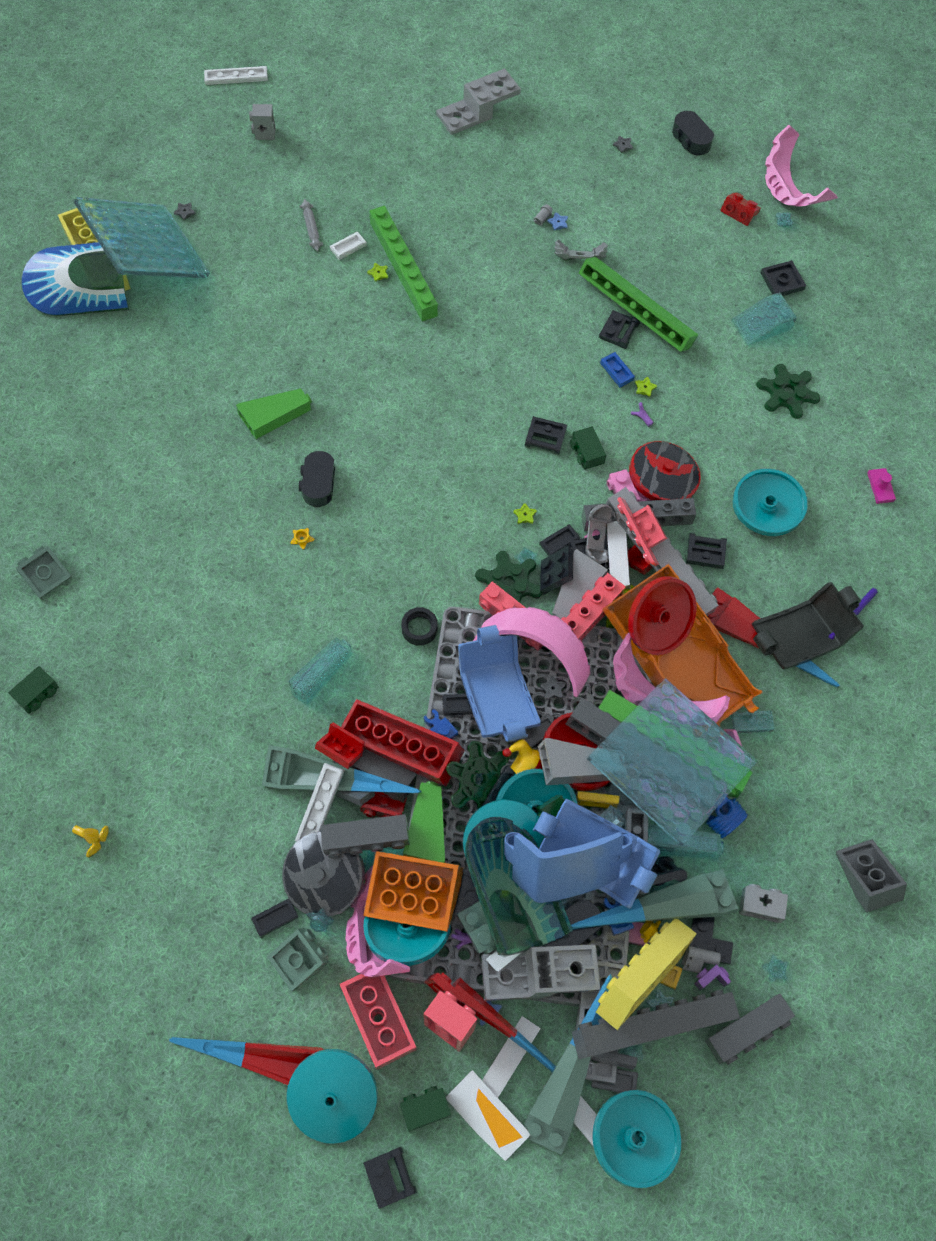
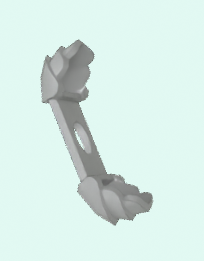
(563, 252)
(597, 520)

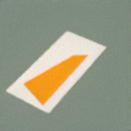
(487, 1115)

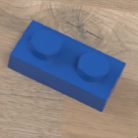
(617, 369)

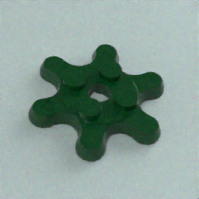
(782, 398)
(517, 572)
(466, 775)

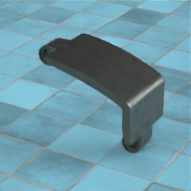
(804, 630)

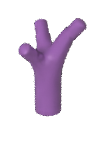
(643, 415)
(463, 937)

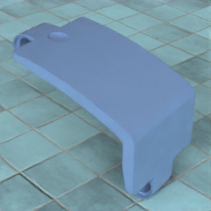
(496, 685)
(578, 826)
(566, 871)

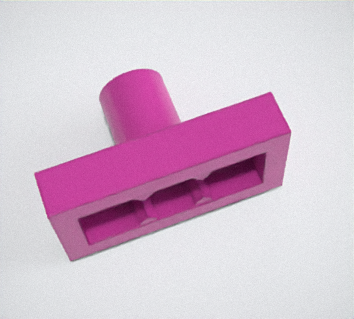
(881, 485)

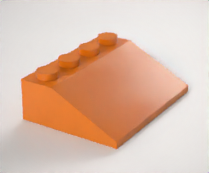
(413, 891)

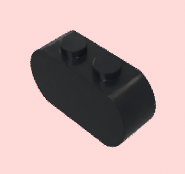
(692, 133)
(317, 479)
(577, 912)

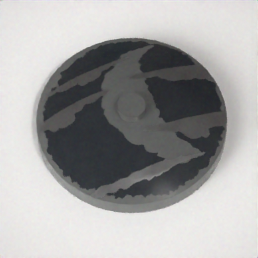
(321, 881)

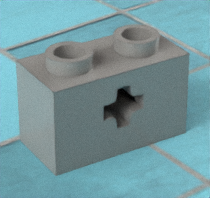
(263, 121)
(752, 906)

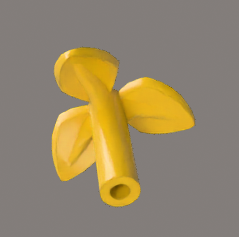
(92, 837)

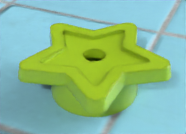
(378, 276)
(645, 391)
(521, 517)

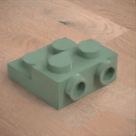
(43, 571)
(476, 927)
(298, 958)

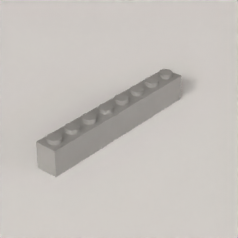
(664, 553)

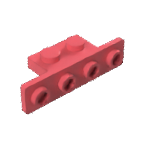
(646, 528)

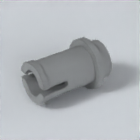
(546, 211)

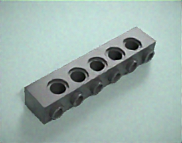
(667, 512)

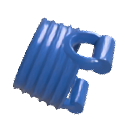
(729, 818)

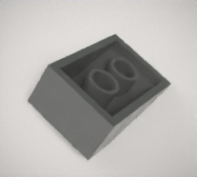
(871, 876)

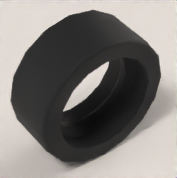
(419, 640)

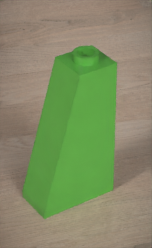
(273, 411)
(426, 826)

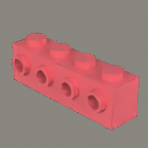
(497, 600)
(589, 611)

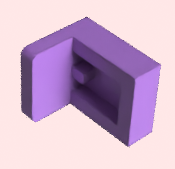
(706, 977)

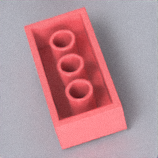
(450, 1020)
(384, 1039)

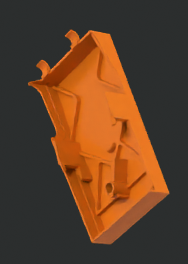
(698, 666)

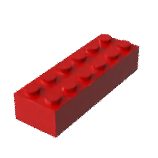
(403, 742)

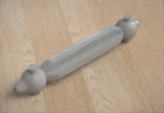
(311, 225)

